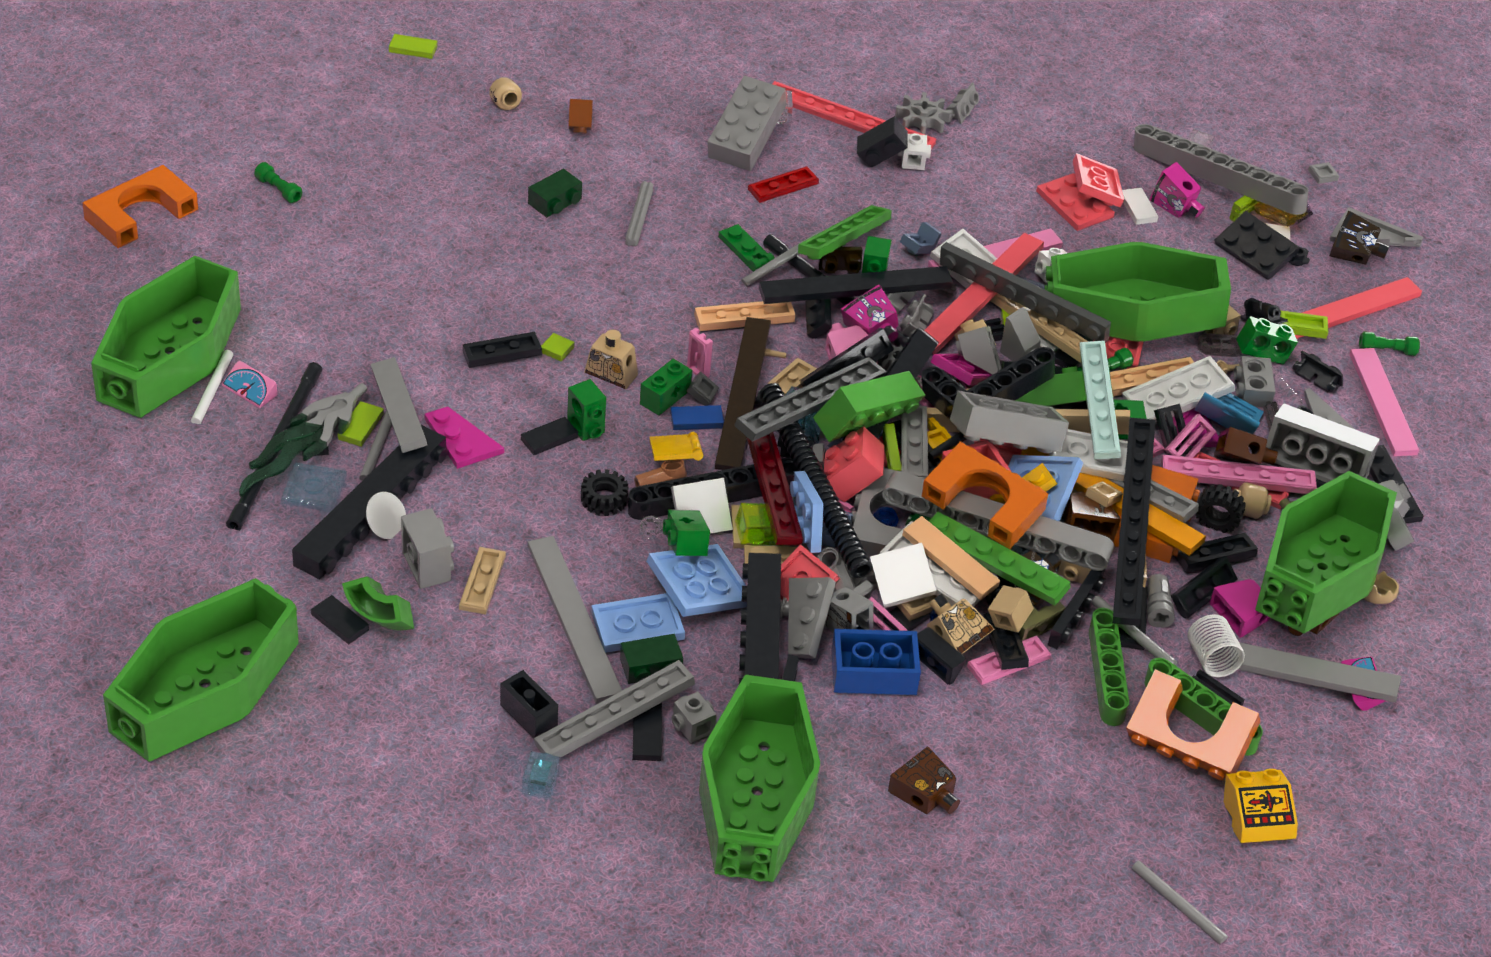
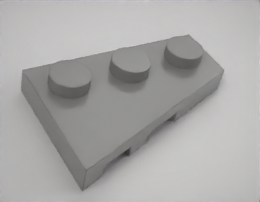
(807, 614)

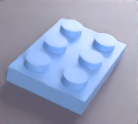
(808, 510)
(636, 620)

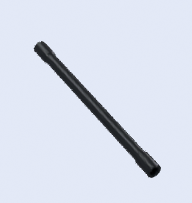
(778, 247)
(307, 382)

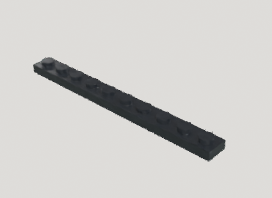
(1134, 522)

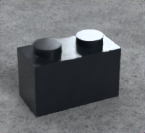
(882, 142)
(528, 704)

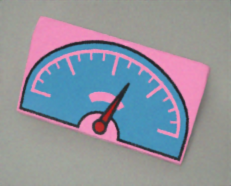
(250, 384)

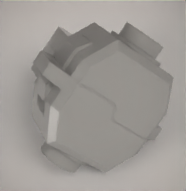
(1398, 532)

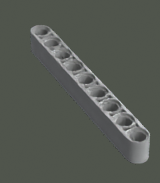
(1221, 169)
(975, 512)

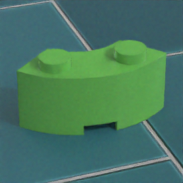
(371, 602)

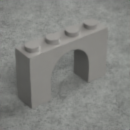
(871, 532)

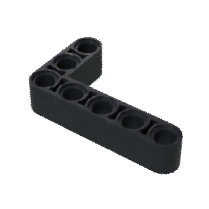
(1007, 383)

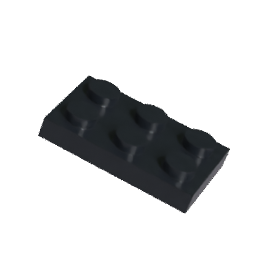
(1257, 245)

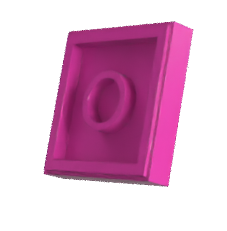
(960, 368)

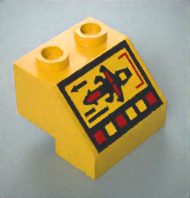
(1260, 805)

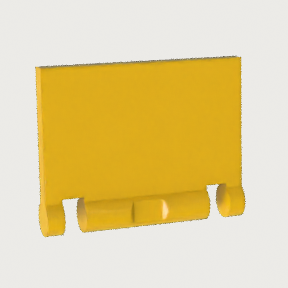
(676, 447)

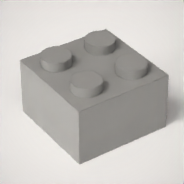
(427, 548)

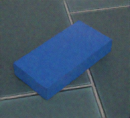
(697, 417)

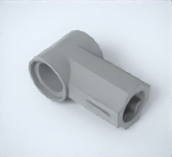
(828, 556)

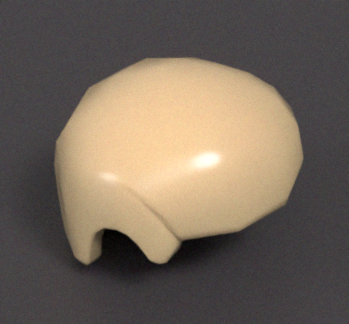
(1386, 586)

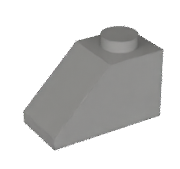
(1019, 335)
(979, 349)

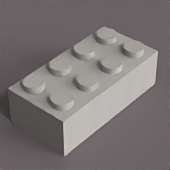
(747, 123)
(1009, 422)
(1320, 444)

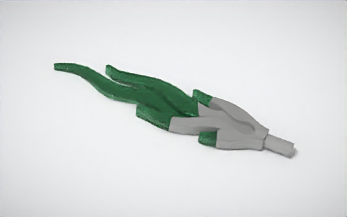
(304, 434)

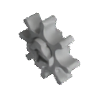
(923, 113)

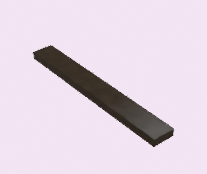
(743, 392)

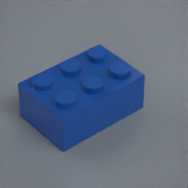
(875, 661)

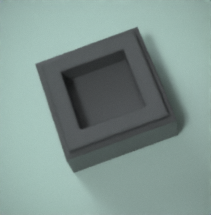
(703, 389)

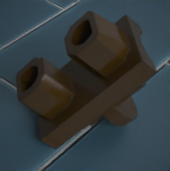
(842, 259)

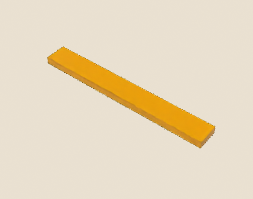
(1159, 522)

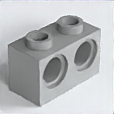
(1255, 380)

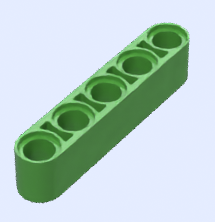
(1108, 667)
(1198, 701)

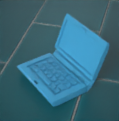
(1230, 412)

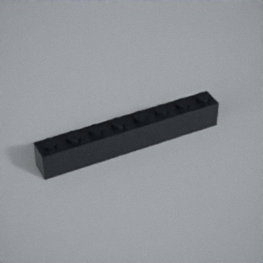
(348, 521)

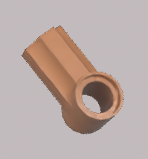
(668, 471)

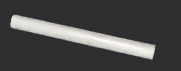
(212, 387)

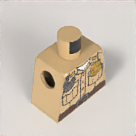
(612, 360)
(958, 624)

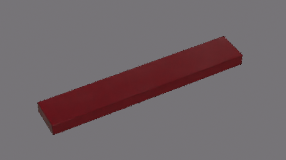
(775, 491)

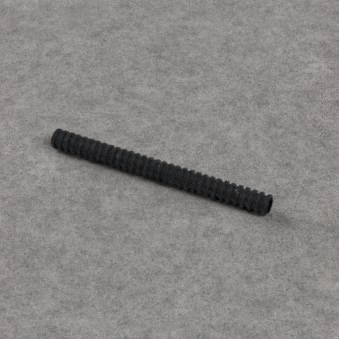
(833, 513)

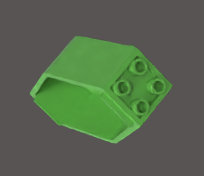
(1144, 288)
(132, 359)
(1312, 540)
(158, 693)
(750, 831)

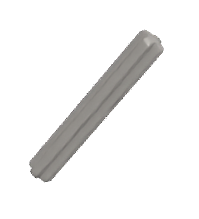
(639, 213)

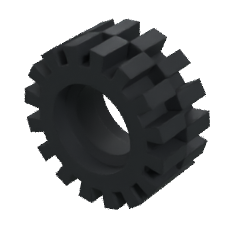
(1222, 498)
(604, 503)

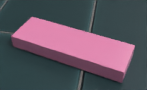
(988, 669)

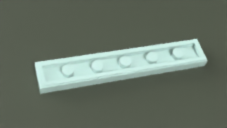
(1099, 400)

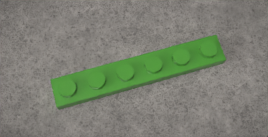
(844, 232)
(1004, 561)

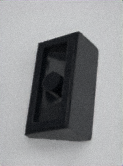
(939, 655)

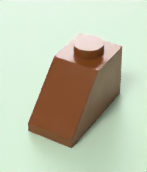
(580, 115)

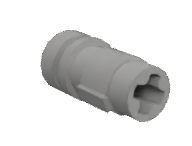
(1159, 606)

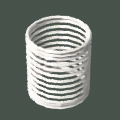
(1230, 641)

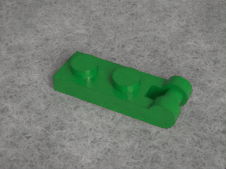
(745, 247)

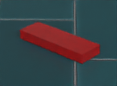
(783, 184)

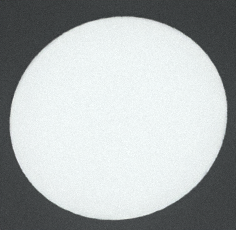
(385, 514)

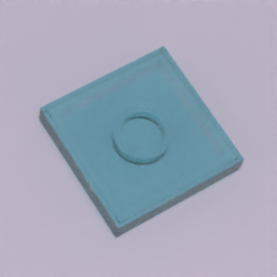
(314, 487)

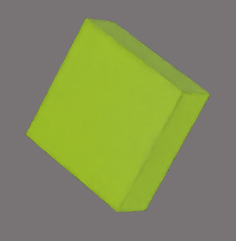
(557, 347)

